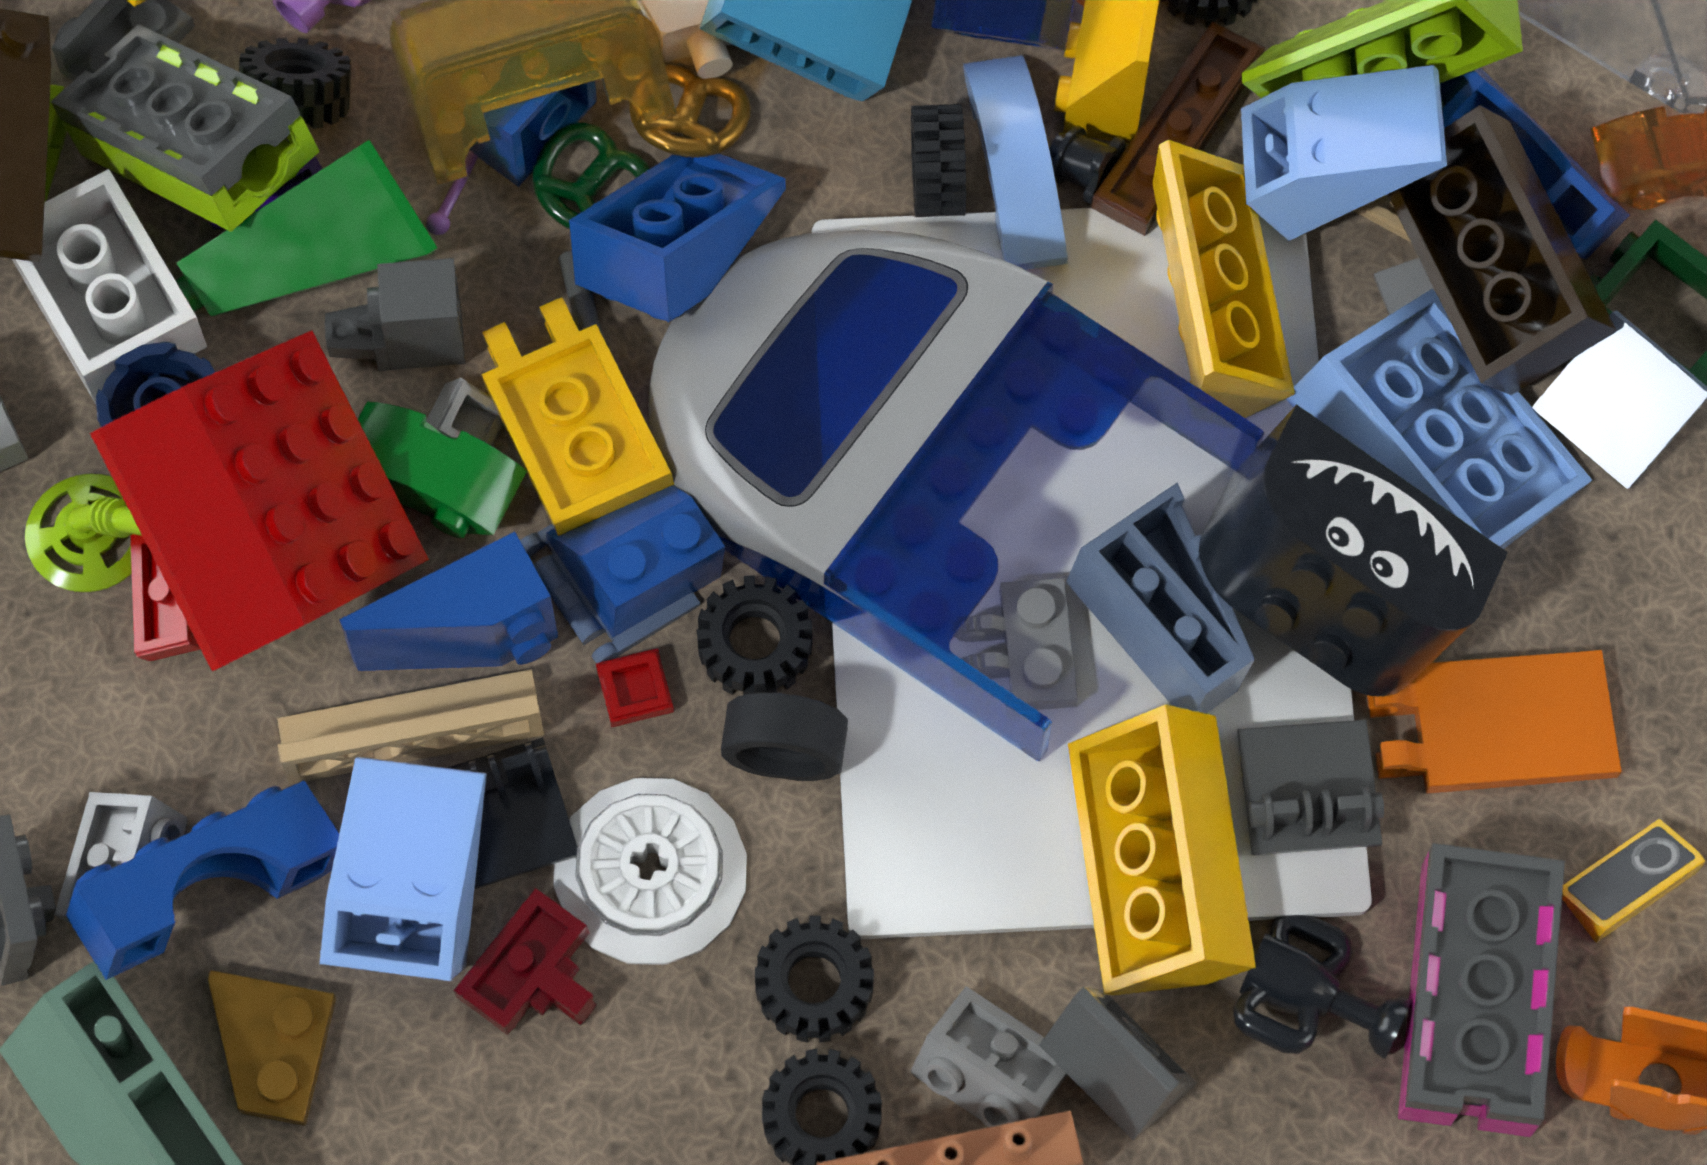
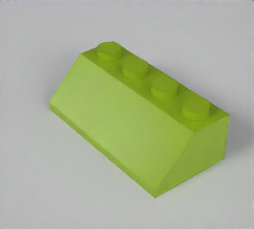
(1394, 36)

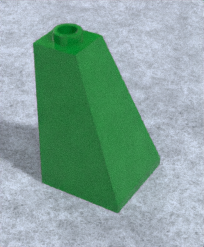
(309, 238)

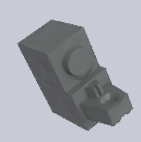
(407, 320)

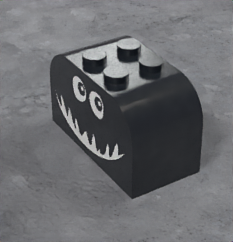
(1345, 558)

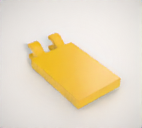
(573, 421)

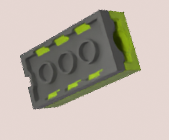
(186, 127)

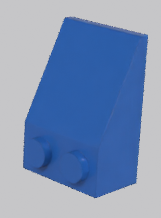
(671, 232)
(461, 616)

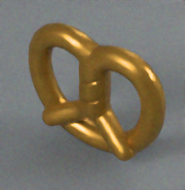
(703, 140)

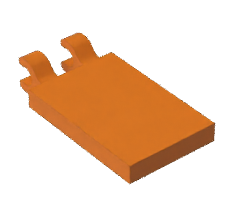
(1504, 723)

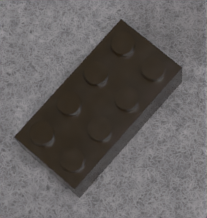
(1500, 256)

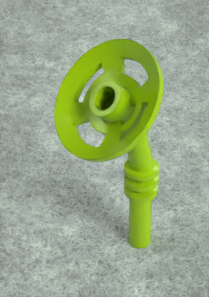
(88, 526)

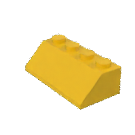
(1220, 280)
(1161, 853)

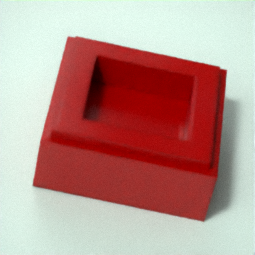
(634, 687)

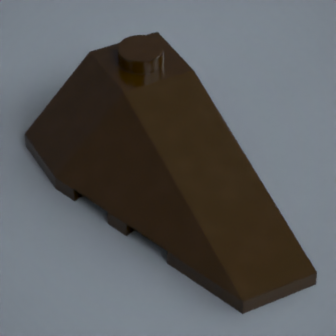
(23, 132)

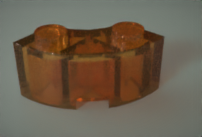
(1653, 157)

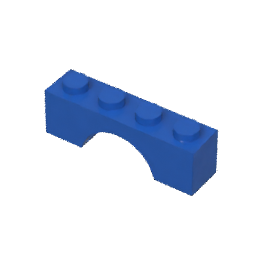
(1576, 197)
(273, 842)

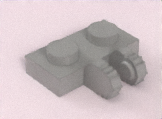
(1035, 643)

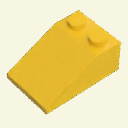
(1109, 67)

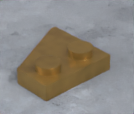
(271, 1043)

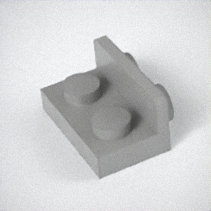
(113, 832)
(987, 1062)

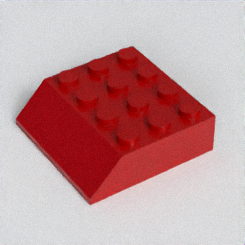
(259, 498)

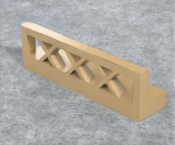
(410, 726)

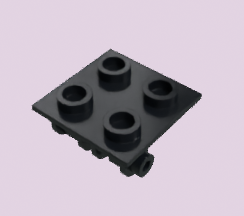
(521, 815)

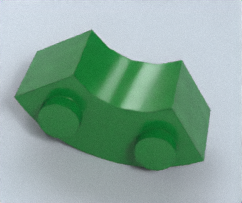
(450, 479)

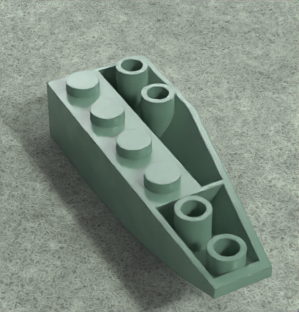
(109, 1080)

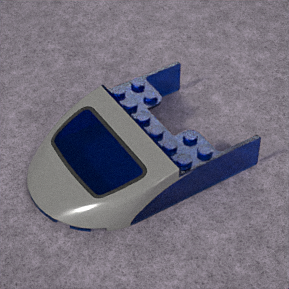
(860, 402)

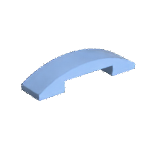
(1017, 162)

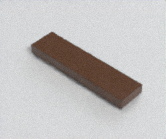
(1184, 114)

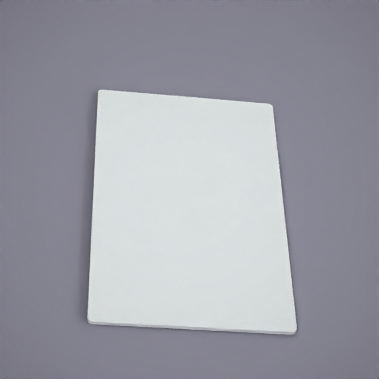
(949, 817)

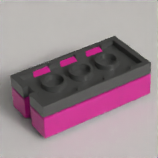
(1482, 989)

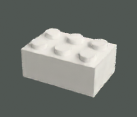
(105, 282)

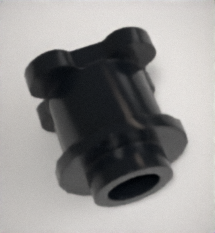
(1084, 159)

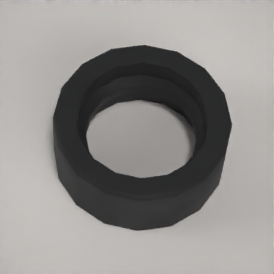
(784, 736)

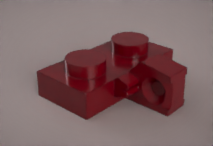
(529, 967)

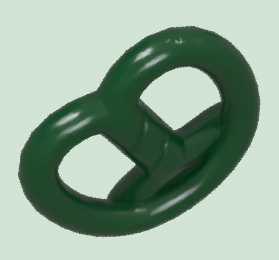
(593, 177)

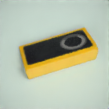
(1630, 879)

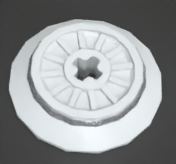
(677, 908)

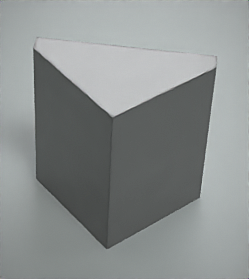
(1115, 1061)

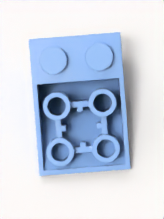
(1340, 144)
(404, 870)

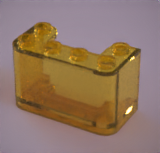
(496, 53)

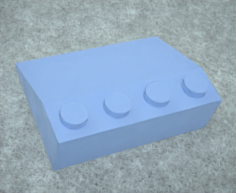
(1424, 414)

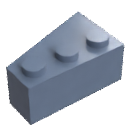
(1160, 607)

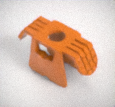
(1610, 1070)

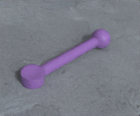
(438, 222)

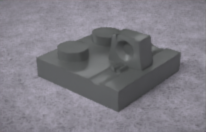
(21, 908)

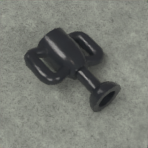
(1307, 988)

